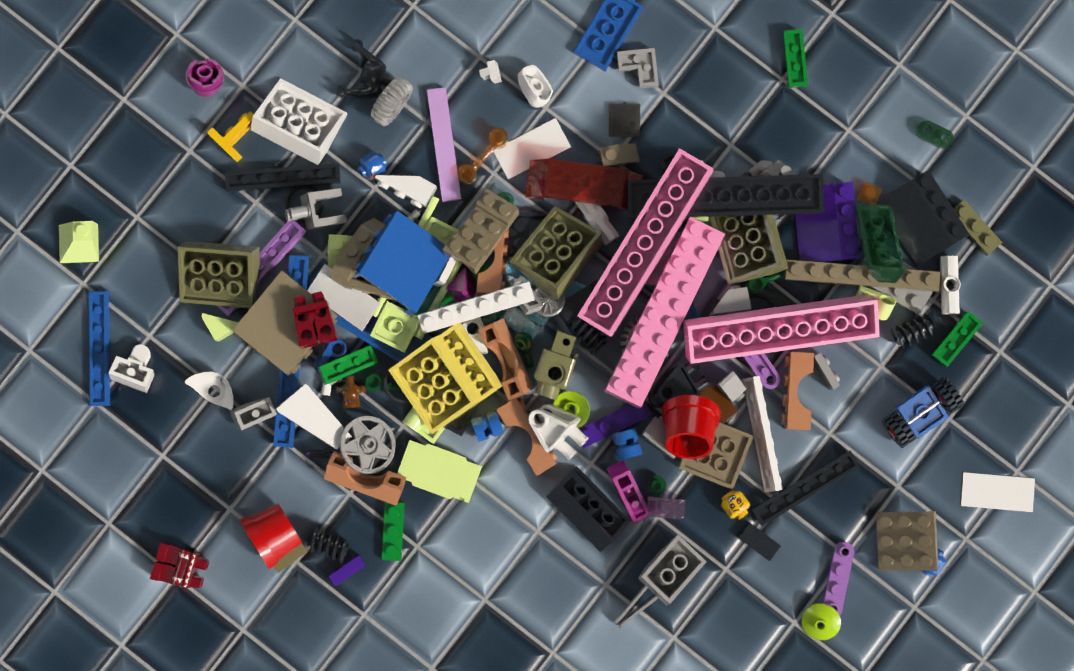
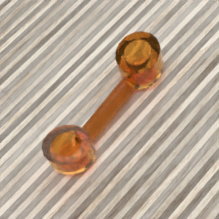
(467, 173)

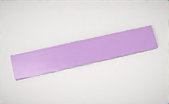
(444, 144)

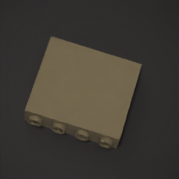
(272, 327)

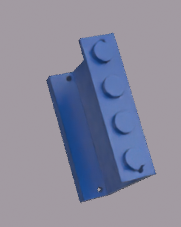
(403, 261)

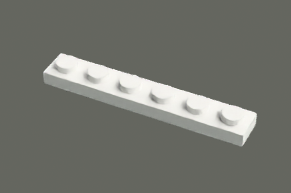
(476, 307)
(762, 434)

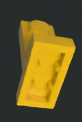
(232, 135)

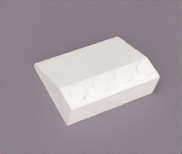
(298, 121)

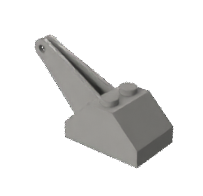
(665, 576)

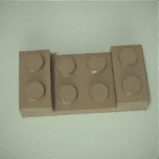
(481, 231)

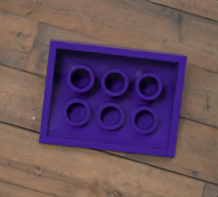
(832, 234)

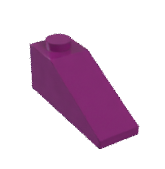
(628, 491)

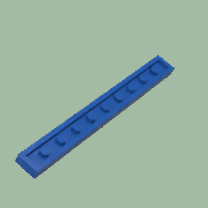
(289, 384)

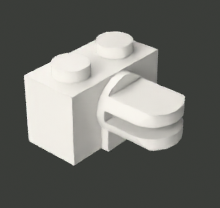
(134, 370)

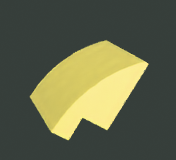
(445, 377)

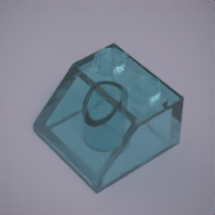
(529, 323)

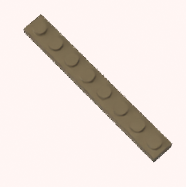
(858, 276)

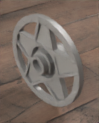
(367, 444)

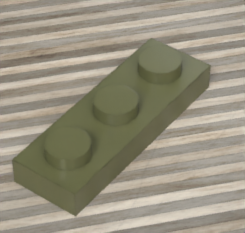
(977, 228)

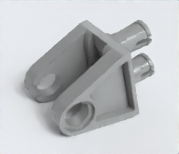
(308, 213)

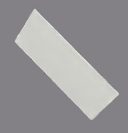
(536, 144)
(349, 304)
(998, 492)

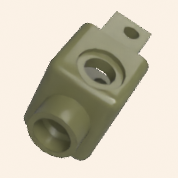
(558, 357)

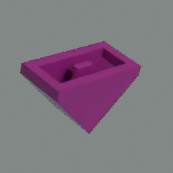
(462, 286)

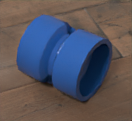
(487, 426)
(627, 451)

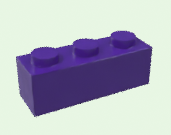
(347, 570)

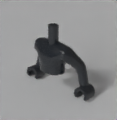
(371, 75)

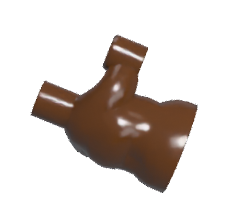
(350, 393)

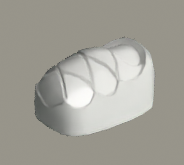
(534, 86)

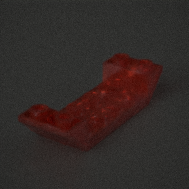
(579, 182)

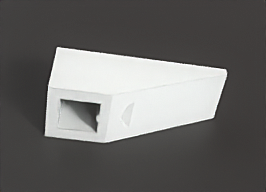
(413, 187)

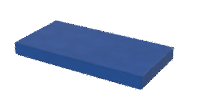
(607, 32)

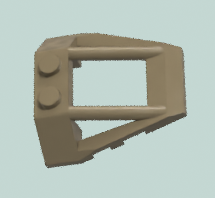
(351, 254)

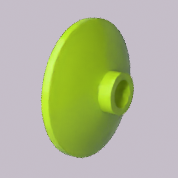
(569, 398)
(821, 613)

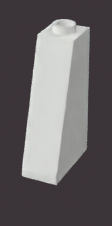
(312, 415)

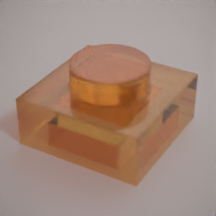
(869, 193)

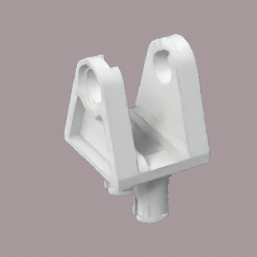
(556, 428)

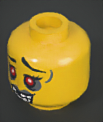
(735, 504)

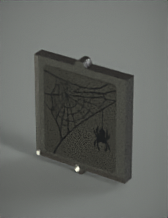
(624, 120)

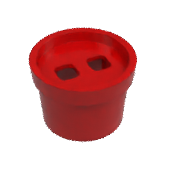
(690, 425)
(271, 534)

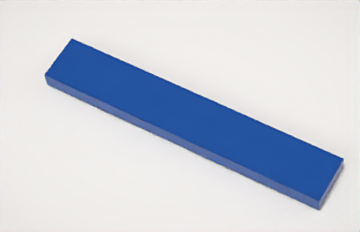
(99, 348)

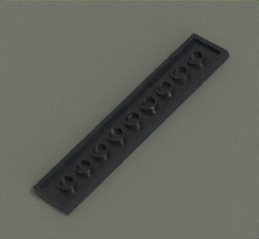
(743, 196)

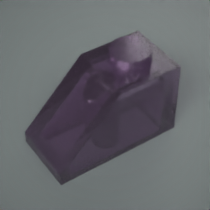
(666, 507)

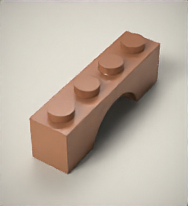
(492, 278)
(499, 340)
(514, 415)
(796, 415)
(383, 487)

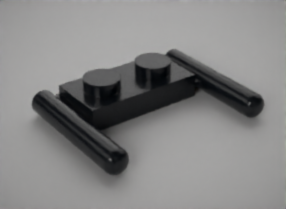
(520, 229)
(572, 307)

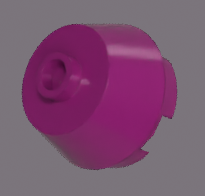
(205, 77)

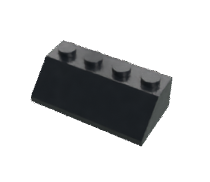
(588, 509)

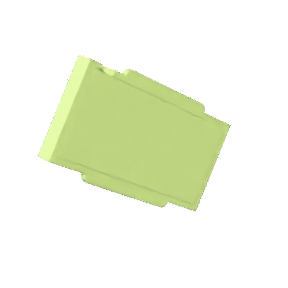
(439, 471)

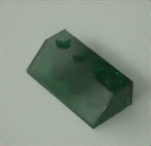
(880, 242)

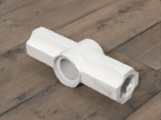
(598, 219)
(949, 272)

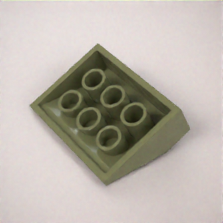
(749, 247)
(557, 252)
(218, 274)

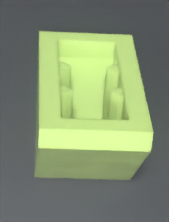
(219, 327)

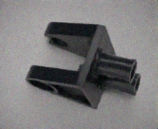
(678, 383)

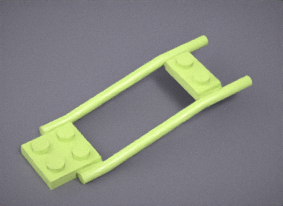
(393, 324)

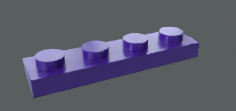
(614, 422)

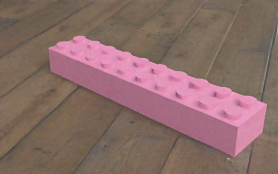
(645, 242)
(664, 312)
(781, 328)

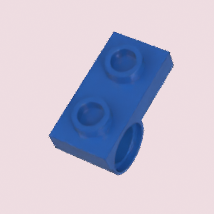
(329, 353)

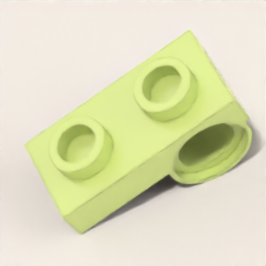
(885, 302)
(415, 422)

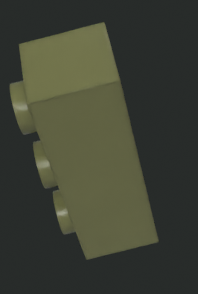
(291, 557)

